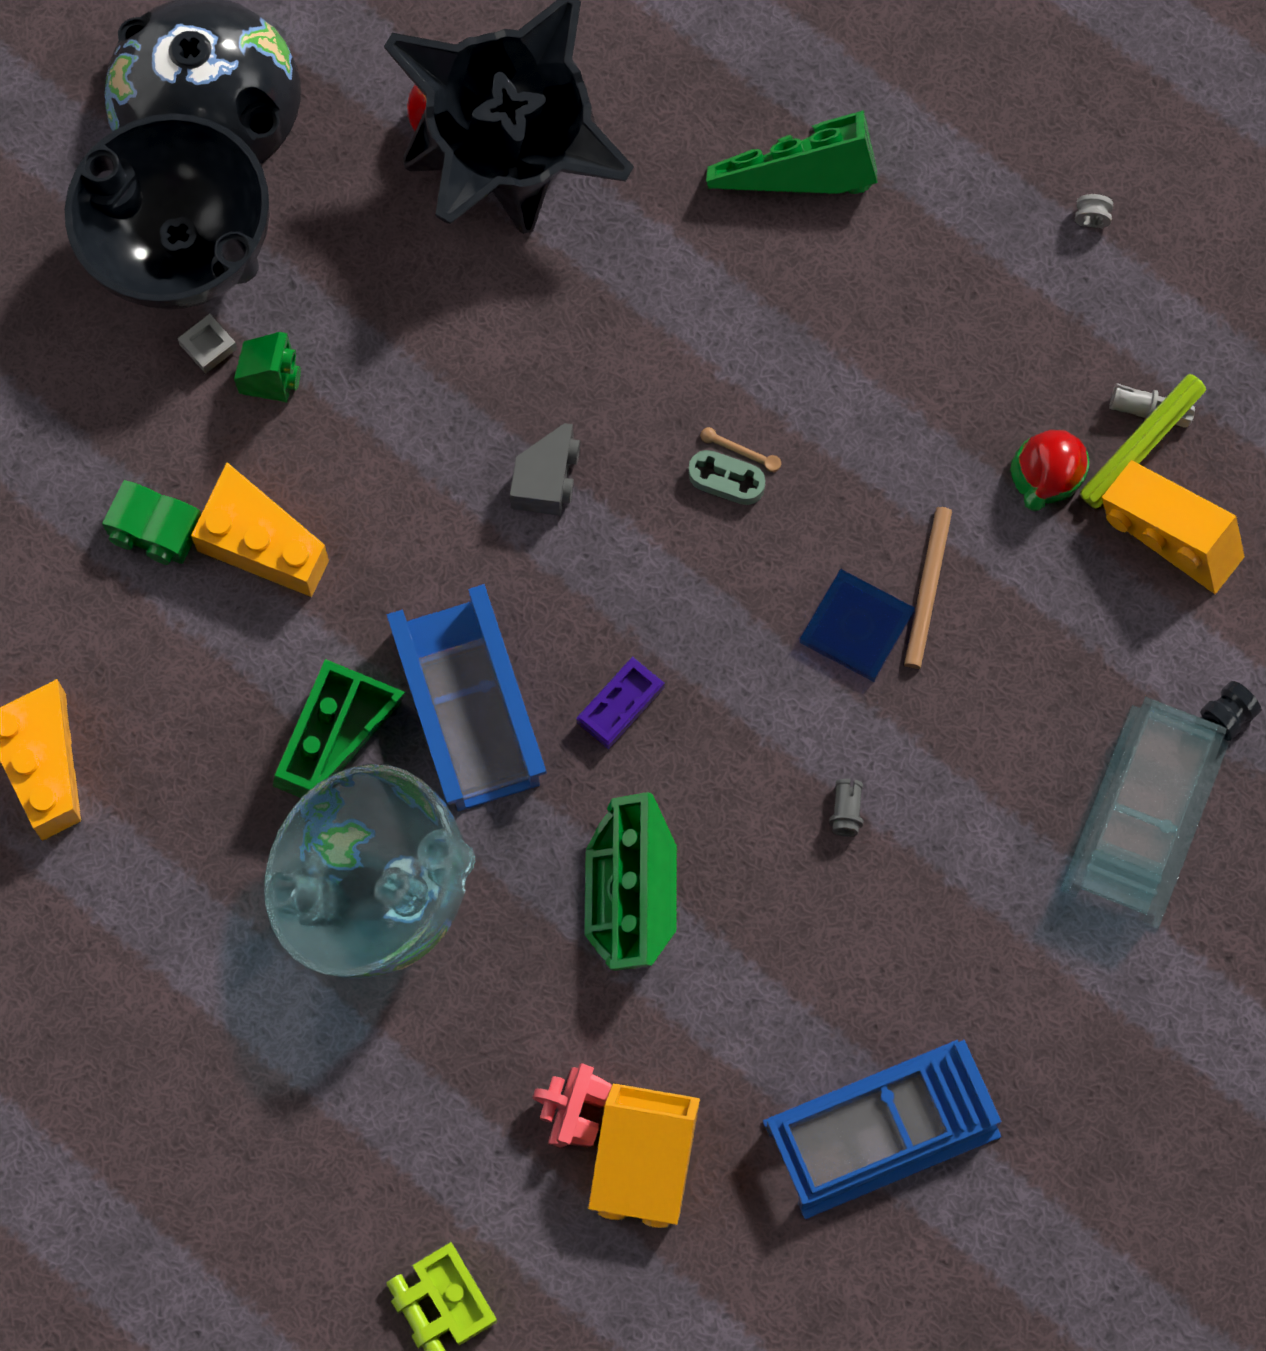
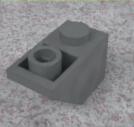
(542, 473)

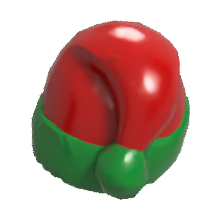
(1049, 468)

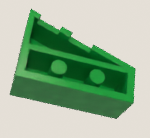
(334, 726)

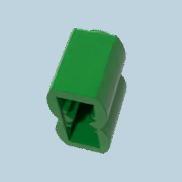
(151, 522)

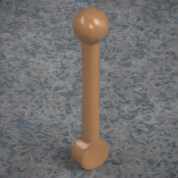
(772, 462)

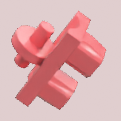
(580, 1088)

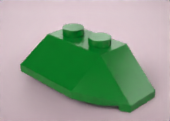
(631, 883)

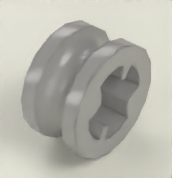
(1094, 211)

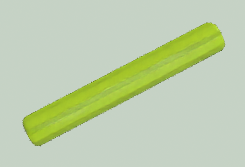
(1145, 437)

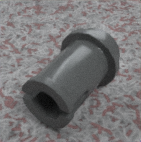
(846, 815)

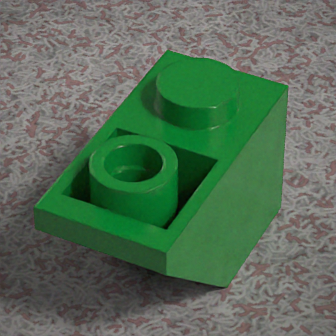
(267, 368)

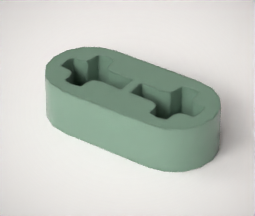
(729, 468)

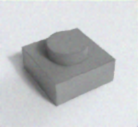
(207, 343)

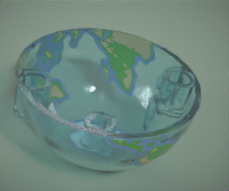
(386, 868)

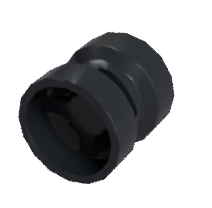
(1232, 709)

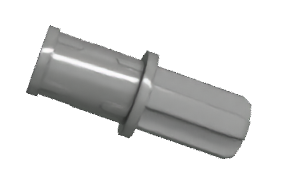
(1142, 403)

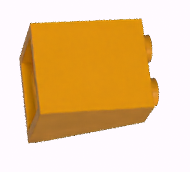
(643, 1155)

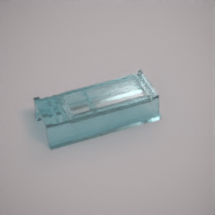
(1147, 809)

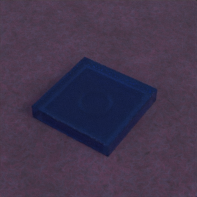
(857, 625)

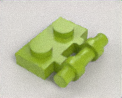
(454, 1295)

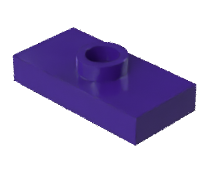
(620, 702)

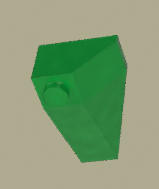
(829, 161)

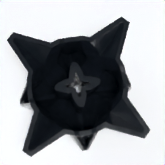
(505, 115)

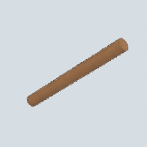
(928, 588)

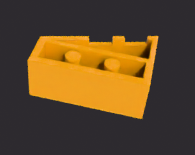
(1175, 524)
(258, 535)
(40, 758)

